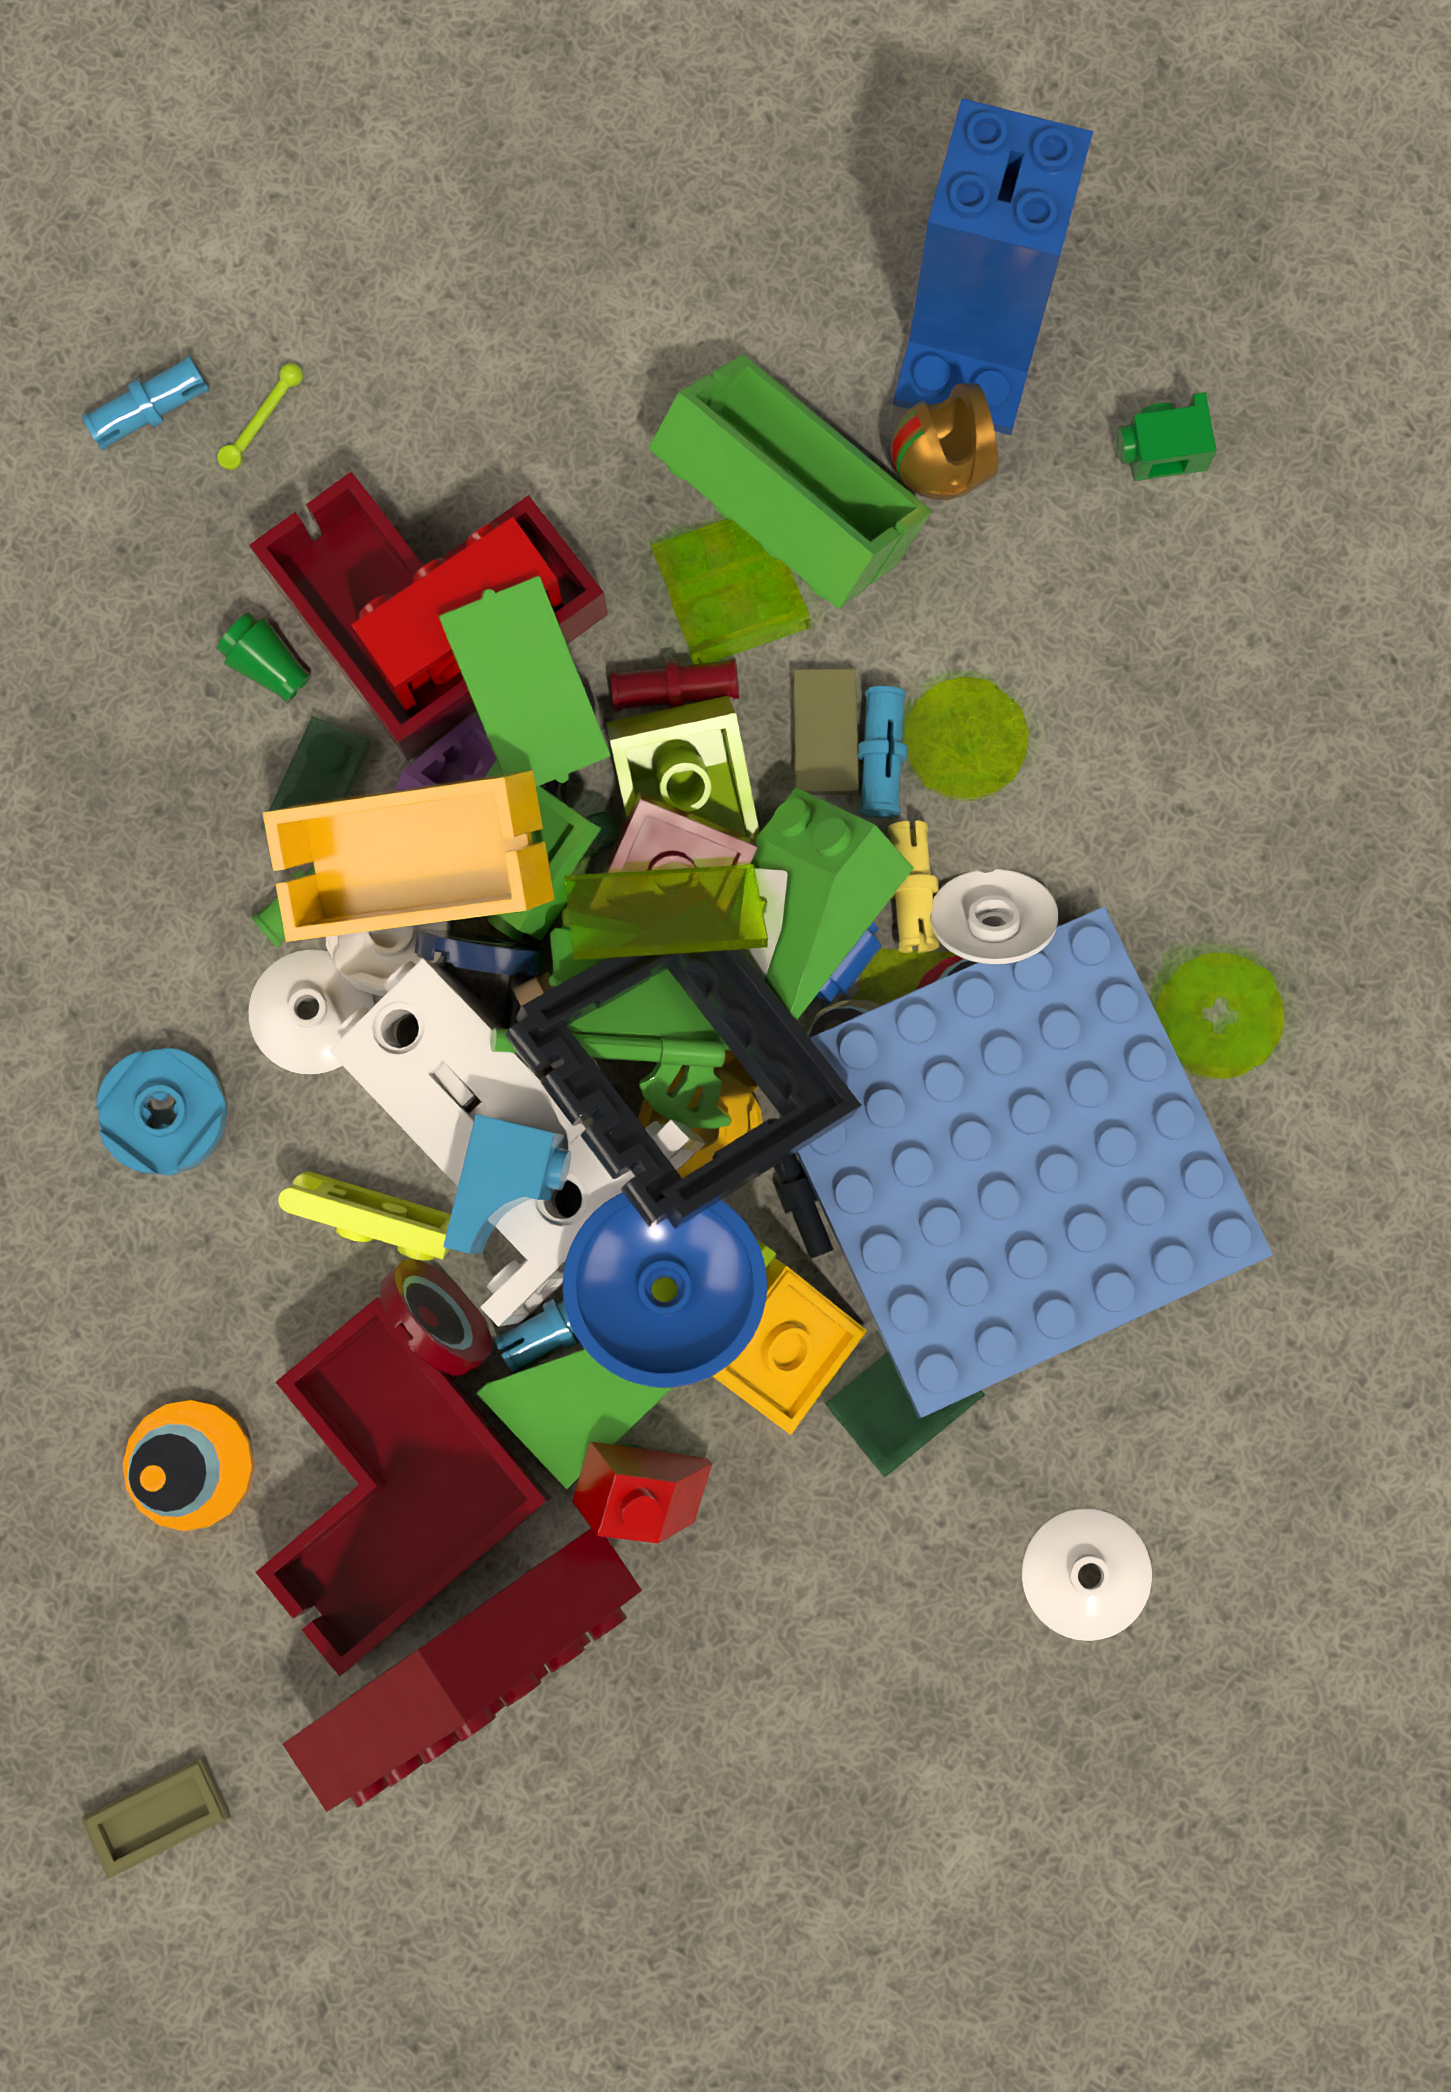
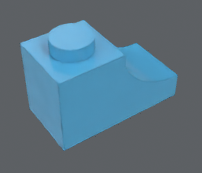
(501, 1170)

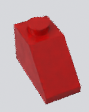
(639, 1491)

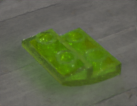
(728, 591)

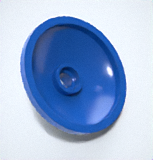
(654, 1341)

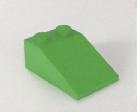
(835, 888)

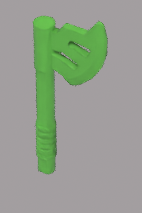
(670, 1055)

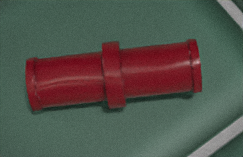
(674, 684)

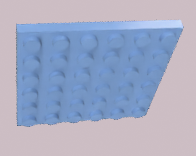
(1022, 1165)

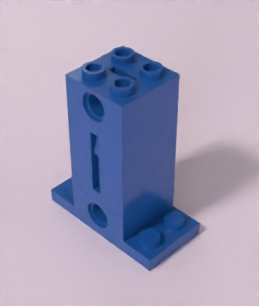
(991, 256)

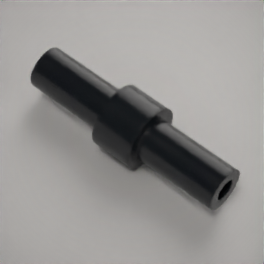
(799, 1199)

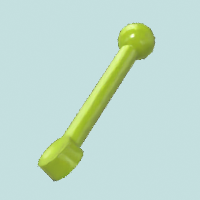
(231, 456)

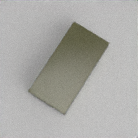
(826, 731)
(155, 1817)

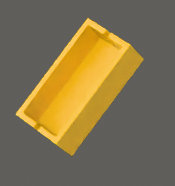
(410, 856)

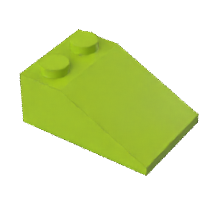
(687, 760)

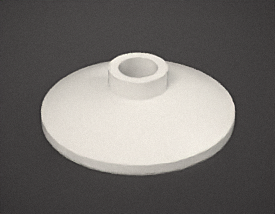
(994, 916)
(273, 1015)
(1053, 1567)

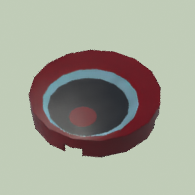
(438, 1315)

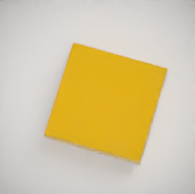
(793, 1350)

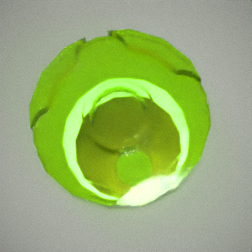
(958, 760)

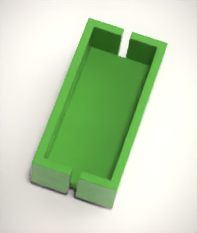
(789, 480)

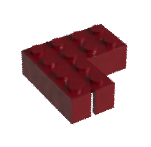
(366, 558)
(427, 1498)
(458, 1677)

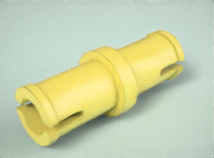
(916, 893)

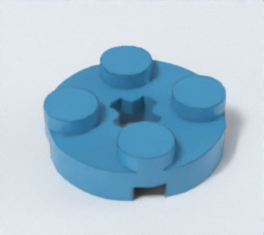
(125, 1115)

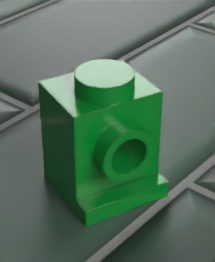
(1168, 440)

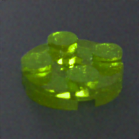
(1248, 991)

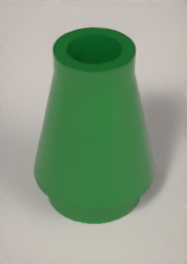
(262, 656)

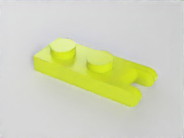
(368, 1215)

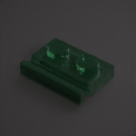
(882, 1418)

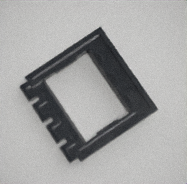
(752, 1026)

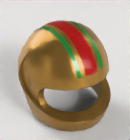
(946, 445)

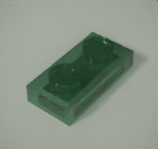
(321, 766)

